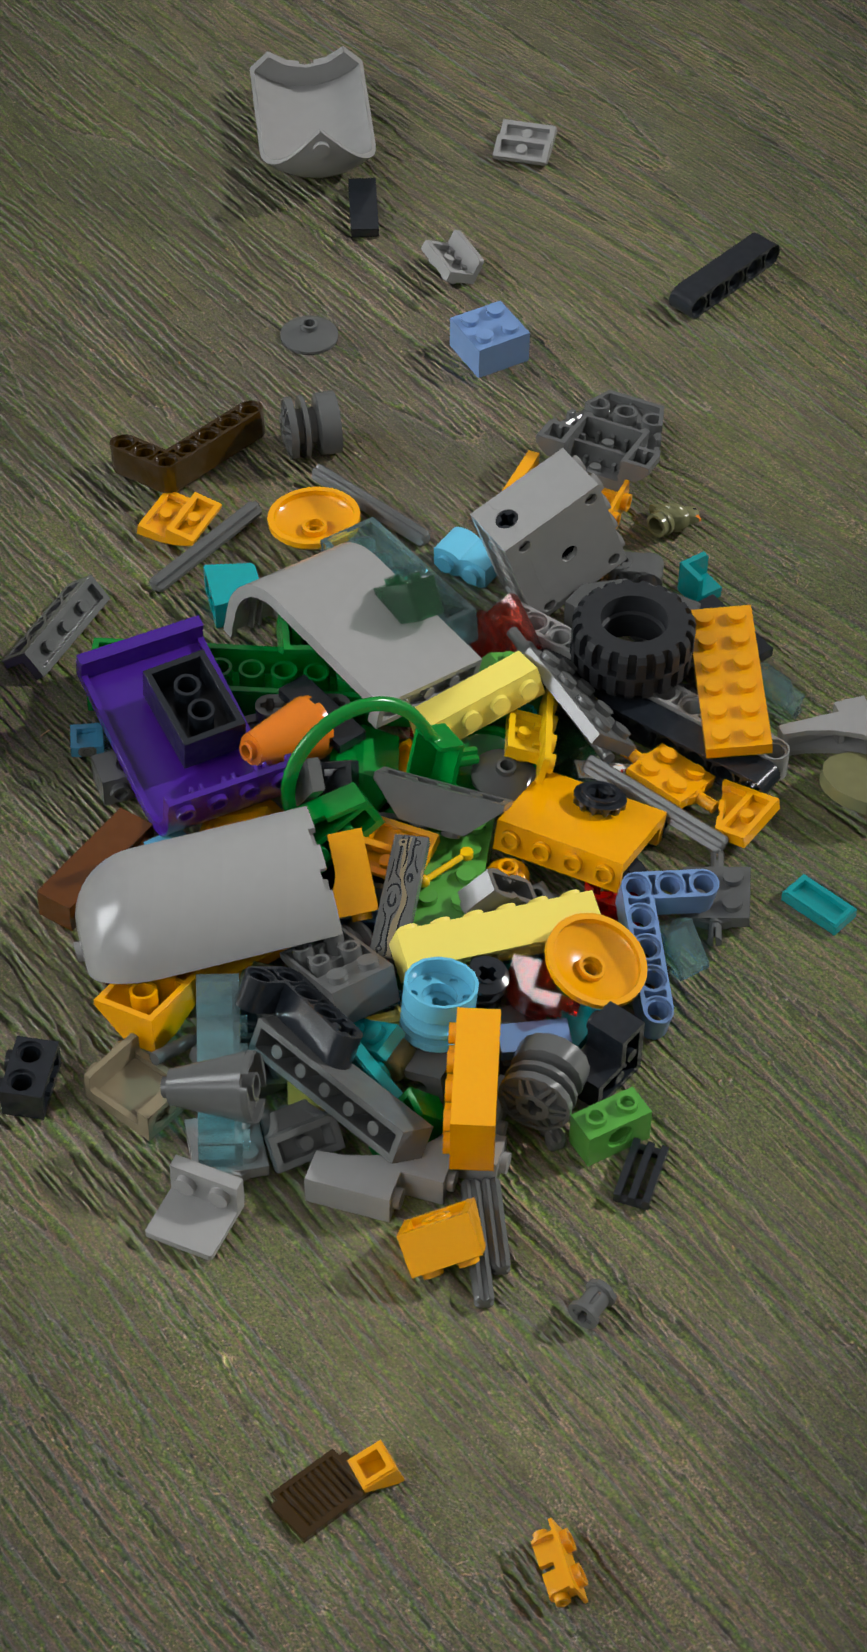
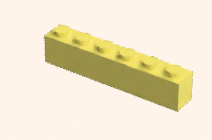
(493, 933)

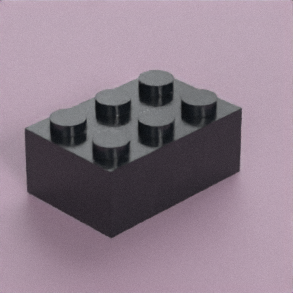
(193, 708)

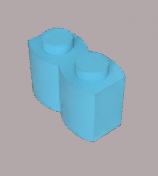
(465, 556)

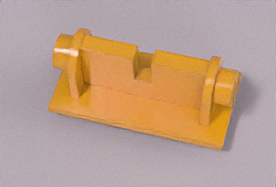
(568, 1577)

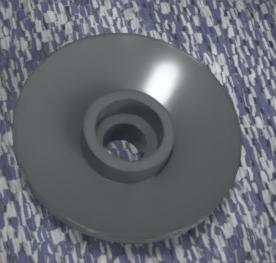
(309, 335)
(501, 775)

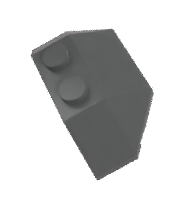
(437, 803)

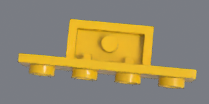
(532, 736)

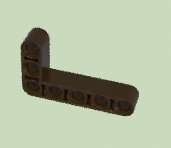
(191, 457)

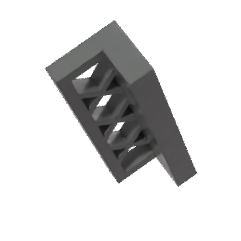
(58, 627)

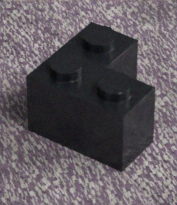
(612, 1051)

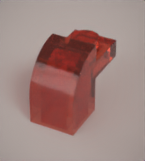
(532, 990)

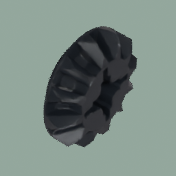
(599, 798)

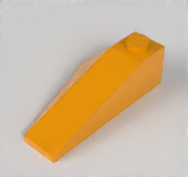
(151, 1008)

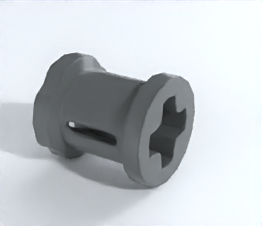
(584, 1304)

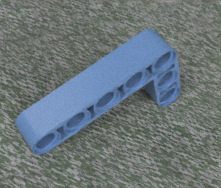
(644, 910)

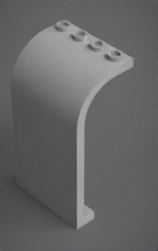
(338, 614)

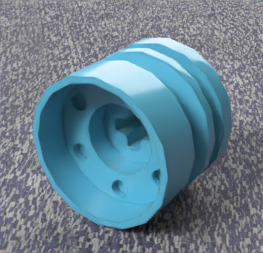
(431, 999)

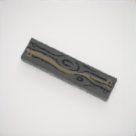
(400, 890)

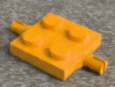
(672, 777)

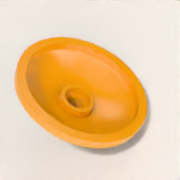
(311, 515)
(602, 949)

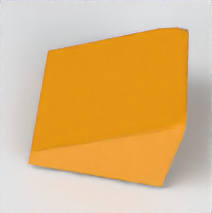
(375, 1468)

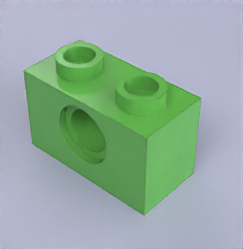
(609, 1126)

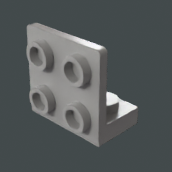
(197, 1208)

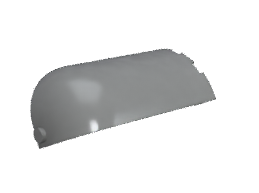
(312, 115)
(205, 900)

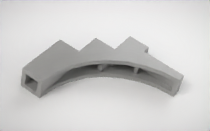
(830, 733)
(376, 1187)

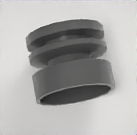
(311, 425)
(543, 1081)

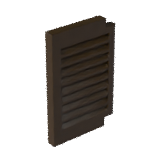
(318, 1495)

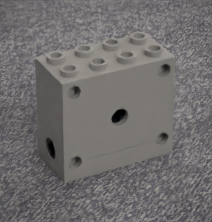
(550, 533)

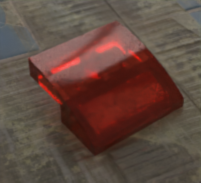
(495, 623)

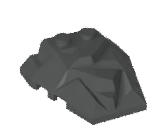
(612, 436)

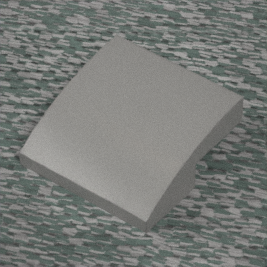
(525, 142)

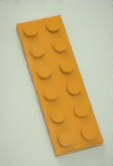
(730, 683)

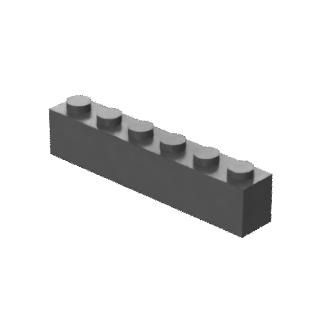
(344, 1094)

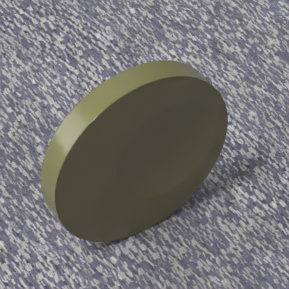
(845, 780)

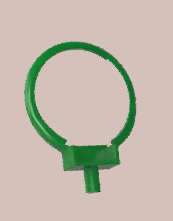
(433, 754)

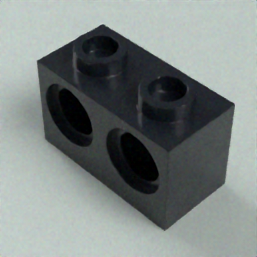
(29, 1077)

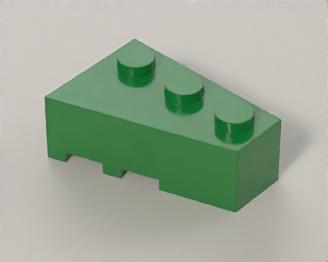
(341, 811)

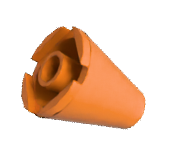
(283, 731)

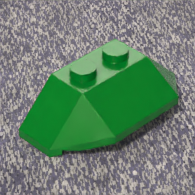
(373, 753)

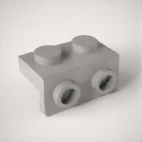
(454, 260)

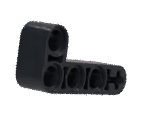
(302, 1010)

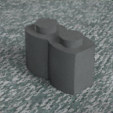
(493, 890)

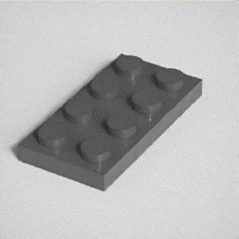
(579, 702)

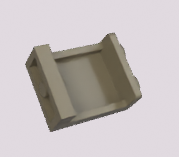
(129, 1088)

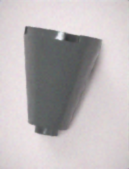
(219, 1086)

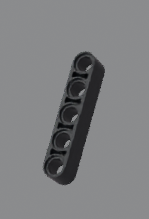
(724, 275)

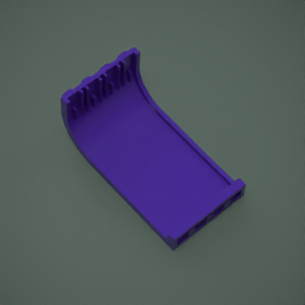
(165, 790)

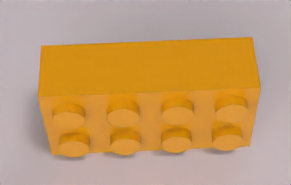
(472, 1089)

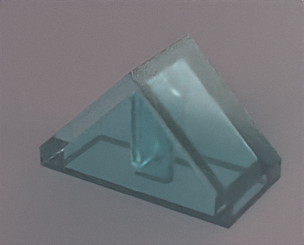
(683, 947)

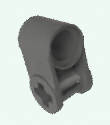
(639, 568)

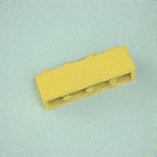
(484, 696)

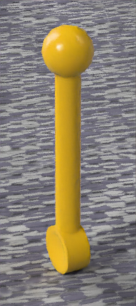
(466, 854)

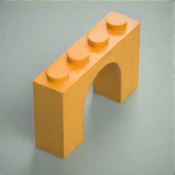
(353, 878)

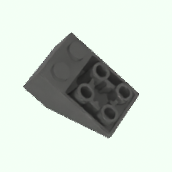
(346, 973)

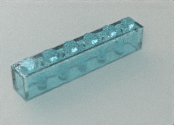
(219, 1034)

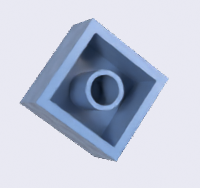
(489, 339)

